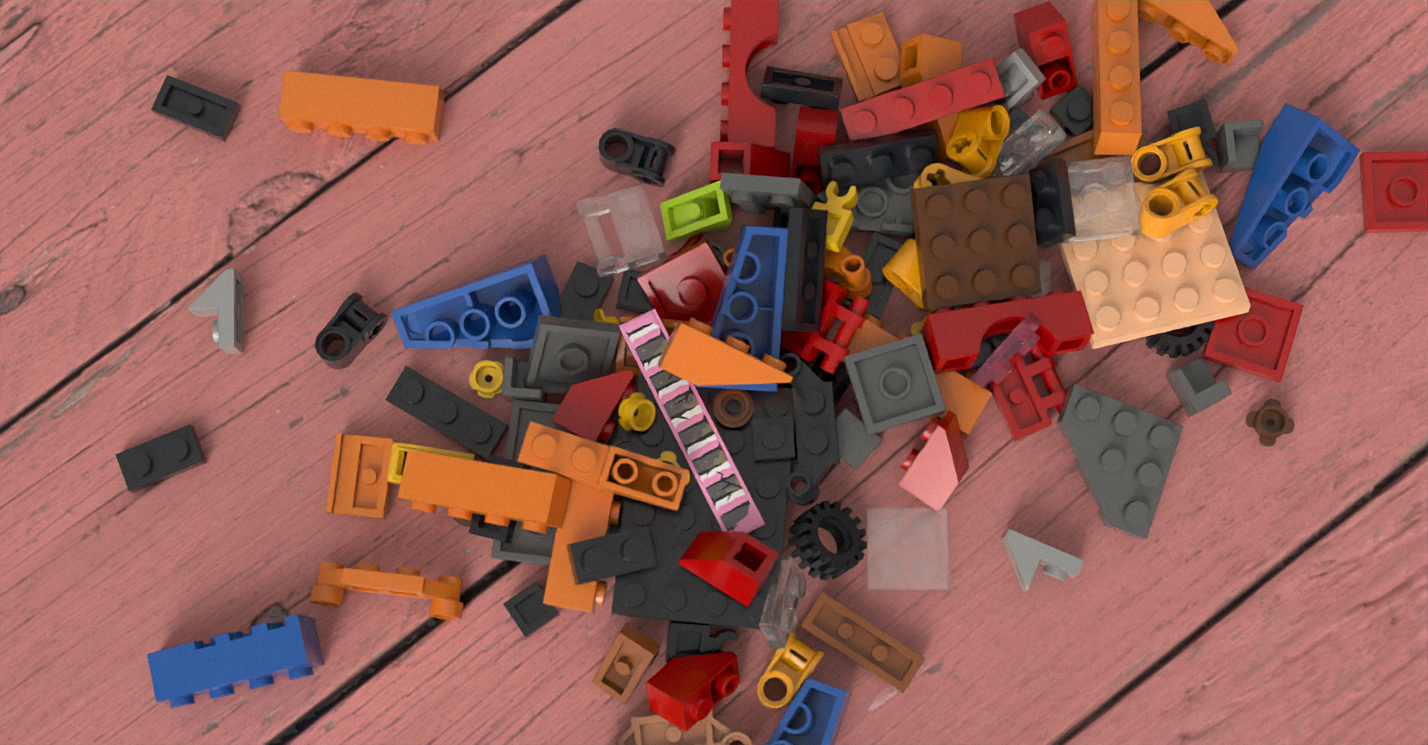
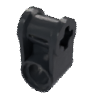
(638, 157)
(351, 330)

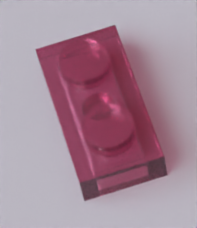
(998, 364)

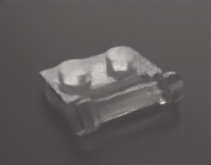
(633, 225)

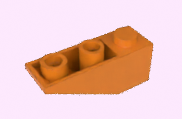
(1193, 23)
(926, 58)
(710, 361)

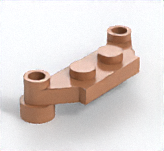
(658, 731)

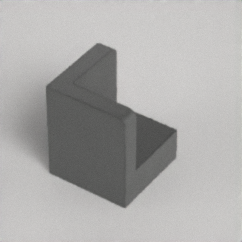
(1238, 145)
(513, 383)
(1197, 387)
(853, 439)

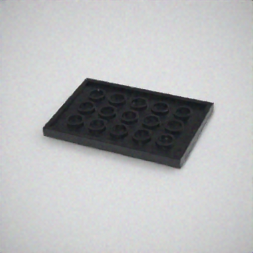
(669, 588)

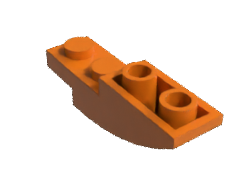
(603, 466)

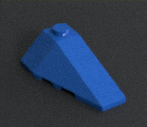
(1293, 168)
(485, 311)

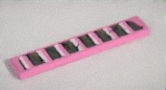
(692, 428)

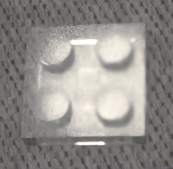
(1103, 199)
(907, 549)

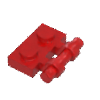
(809, 343)
(1018, 397)

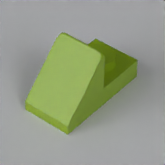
(696, 212)

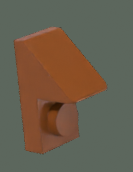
(626, 663)

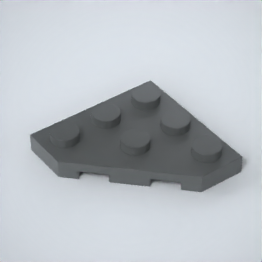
(883, 205)
(1119, 455)

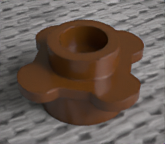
(1280, 418)

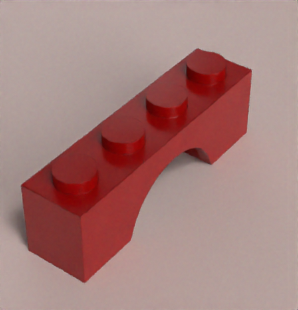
(752, 31)
(924, 101)
(956, 335)

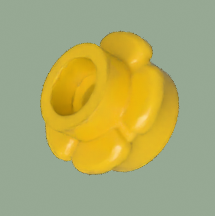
(479, 374)
(636, 412)

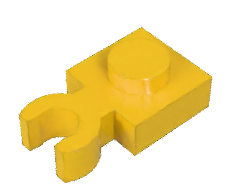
(839, 215)

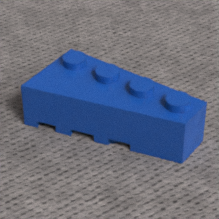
(753, 296)
(236, 660)
(812, 716)

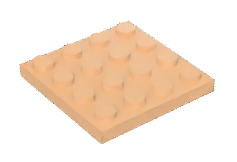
(1156, 284)

